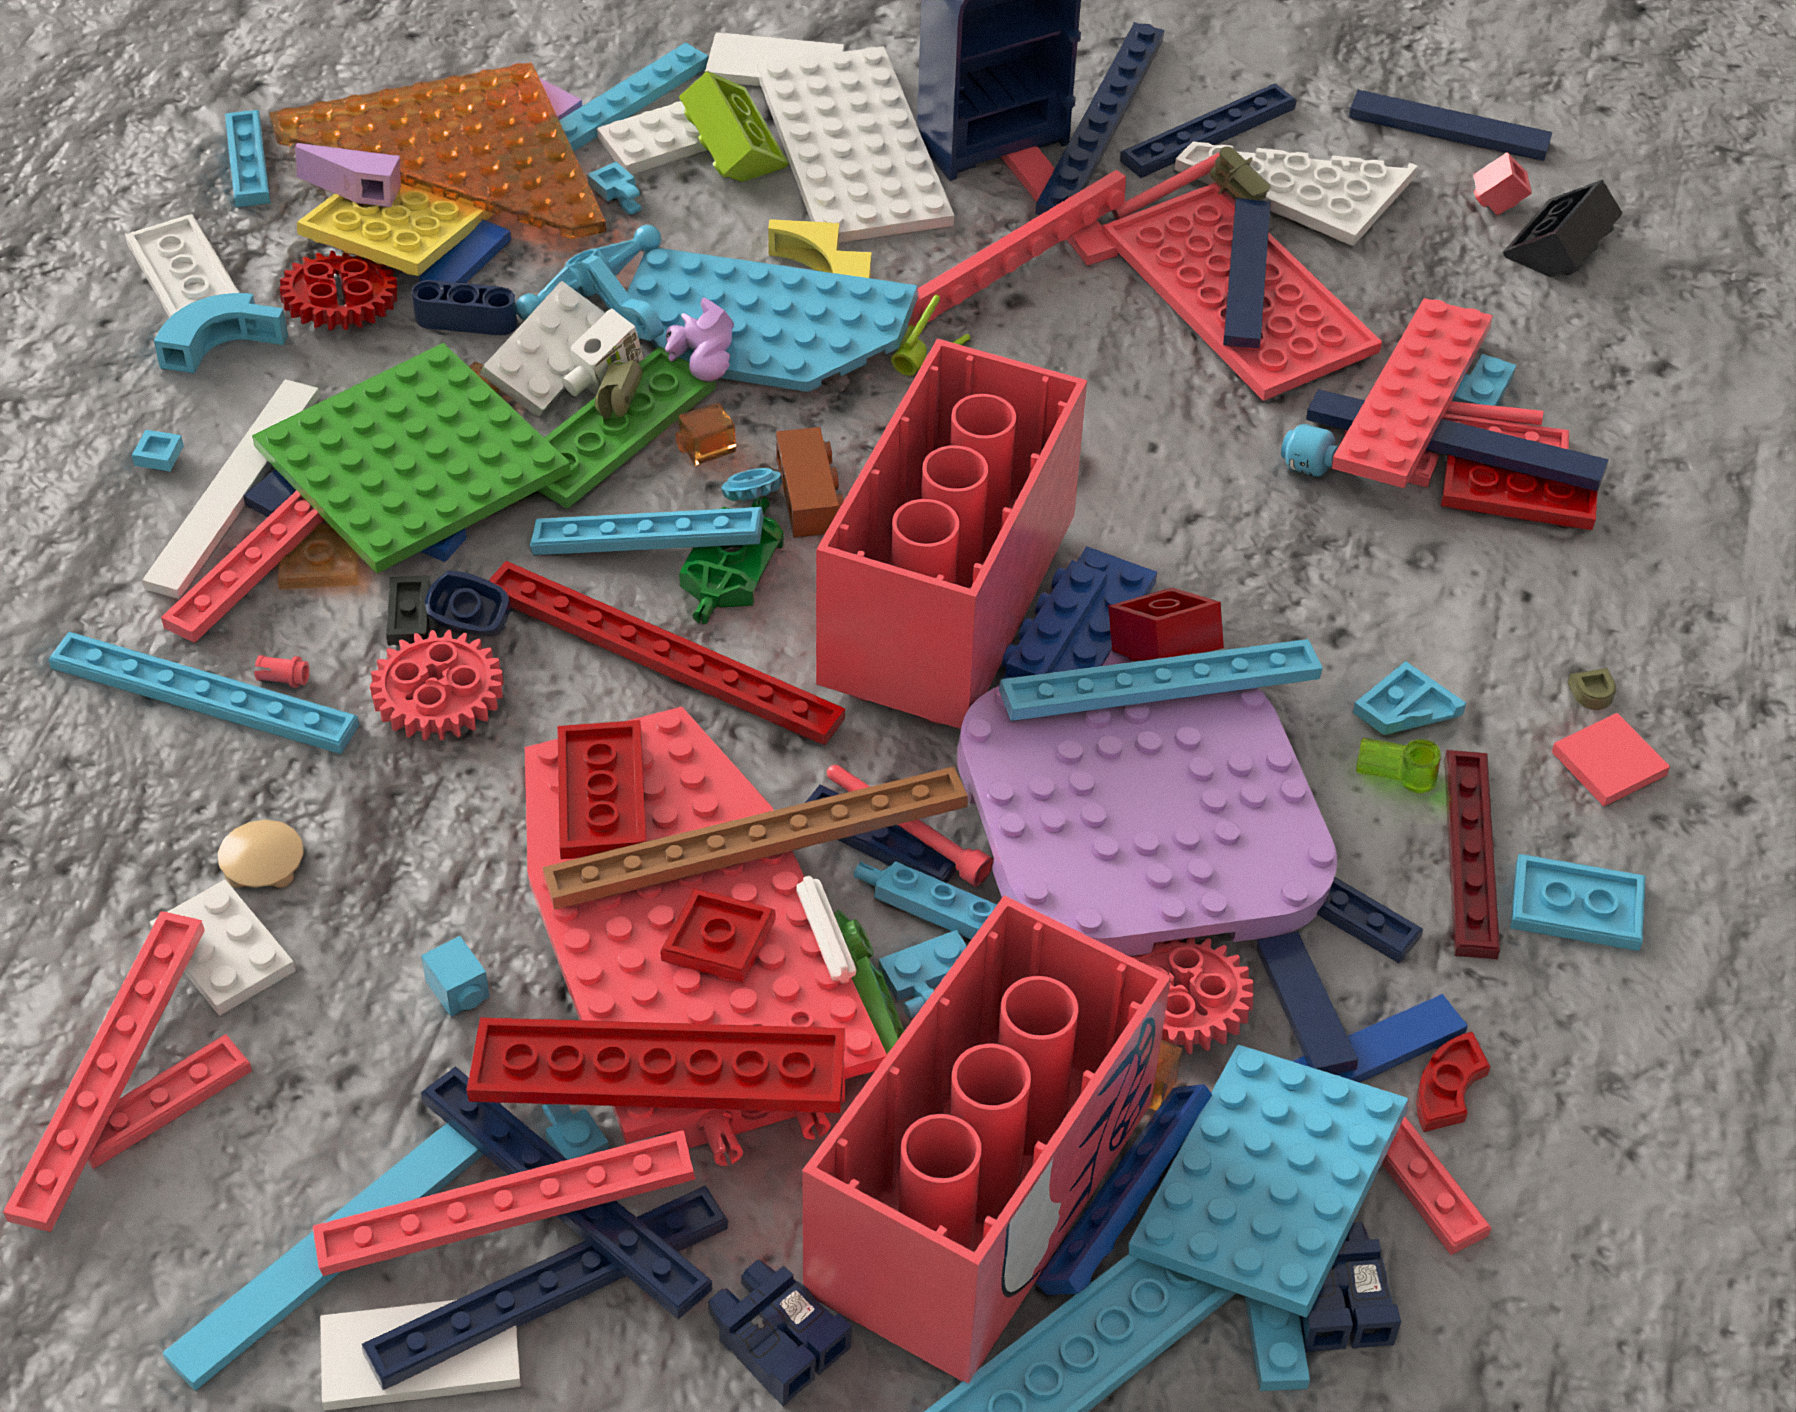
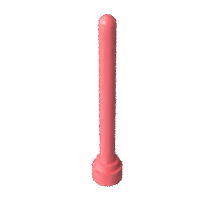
(972, 865)

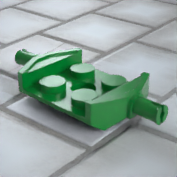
(729, 577)

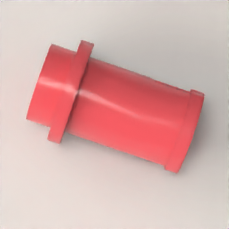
(293, 671)

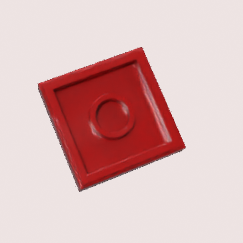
(718, 935)

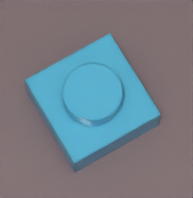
(157, 450)

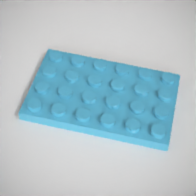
(1270, 1179)

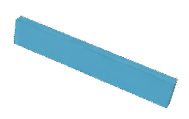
(647, 531)

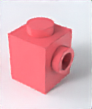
(1502, 184)

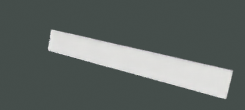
(223, 498)

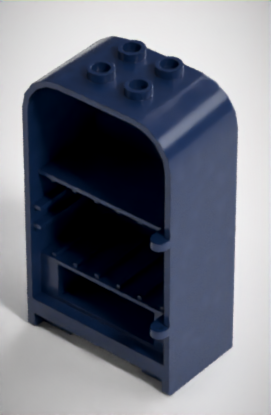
(995, 78)

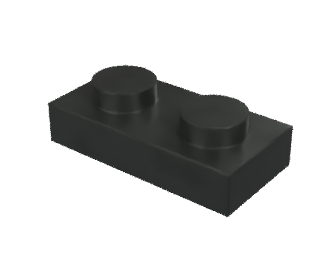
(407, 609)

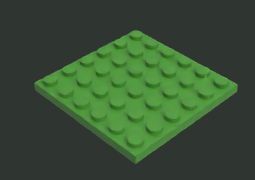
(410, 456)

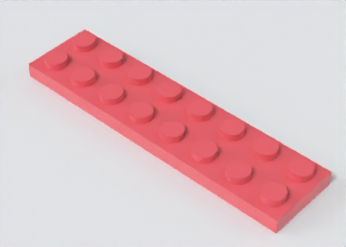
(1412, 393)

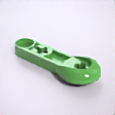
(871, 983)

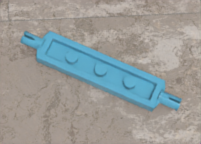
(927, 897)

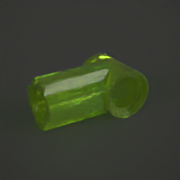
(1412, 764)

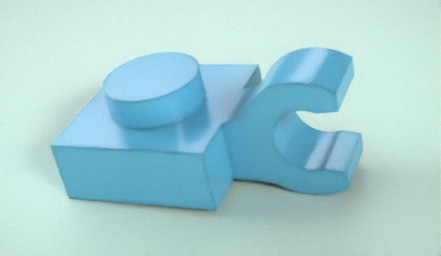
(618, 183)
(573, 1133)

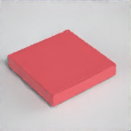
(1610, 759)

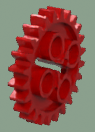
(312, 293)

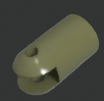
(618, 389)

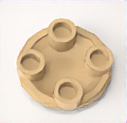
(261, 854)

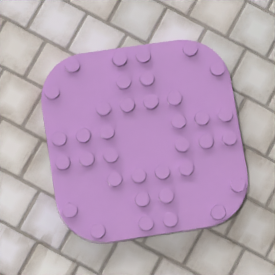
(1150, 818)

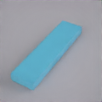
(247, 158)

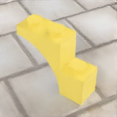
(816, 247)

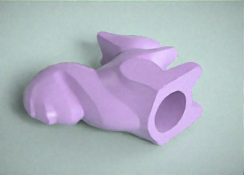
(709, 338)

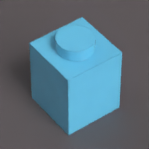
(455, 976)

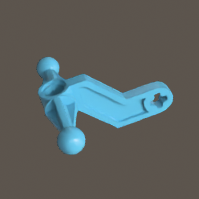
(595, 273)

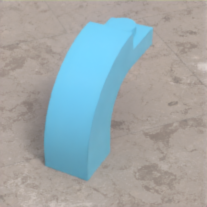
(213, 321)

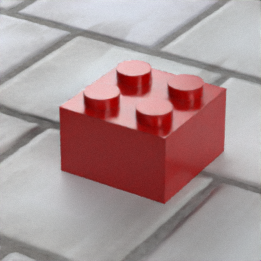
(1165, 625)

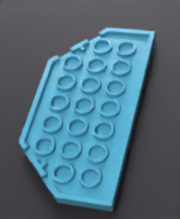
(787, 320)

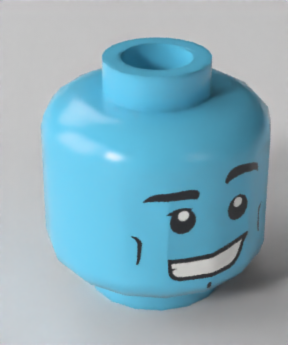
(1309, 450)

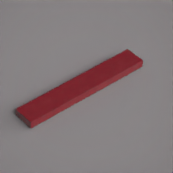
(1471, 855)

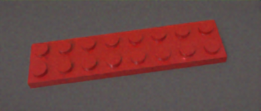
(657, 1065)

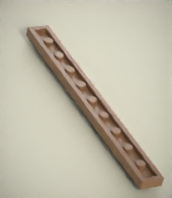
(753, 837)

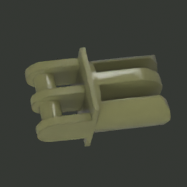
(1237, 176)

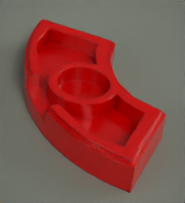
(1447, 1079)

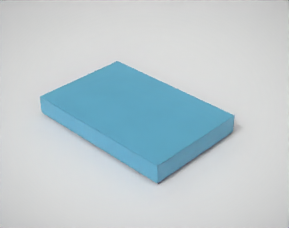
(1578, 902)

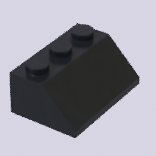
(1565, 230)

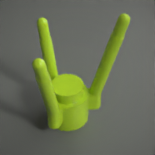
(912, 351)

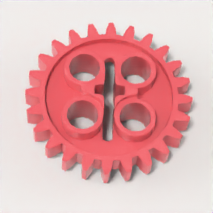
(436, 685)
(1205, 992)

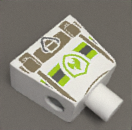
(605, 342)

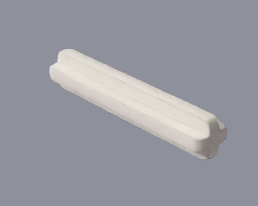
(826, 930)

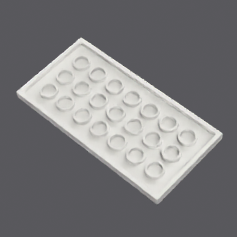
(854, 144)

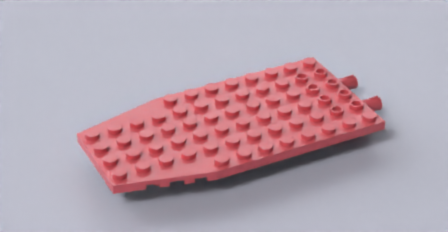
(615, 942)

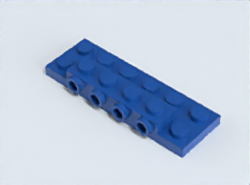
(1074, 618)

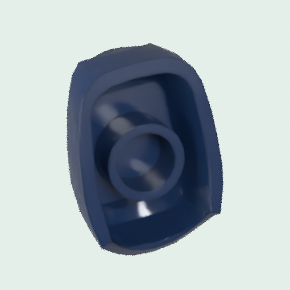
(468, 604)

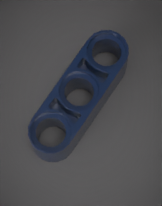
(464, 307)

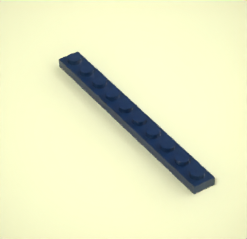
(1102, 116)

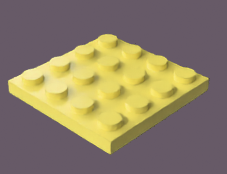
(404, 236)

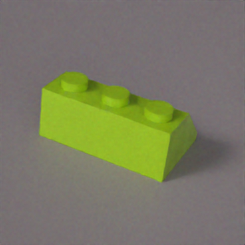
(731, 128)

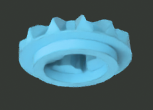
(751, 484)

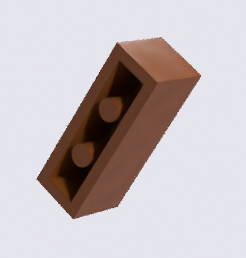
(808, 480)

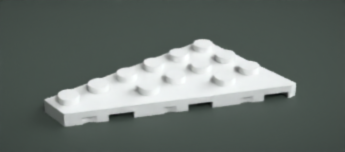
(1327, 196)

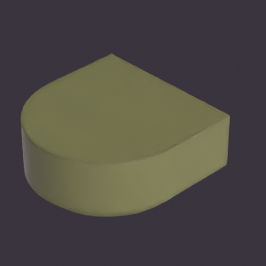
(1593, 688)

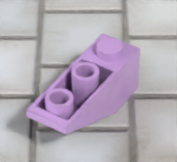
(350, 173)

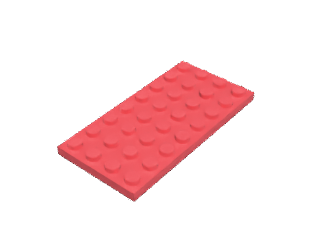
(1185, 258)

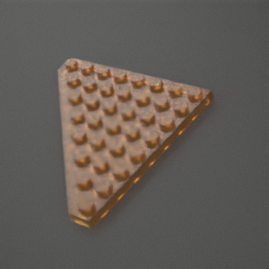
(467, 138)

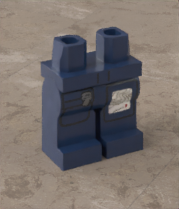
(1353, 1299)
(779, 1330)

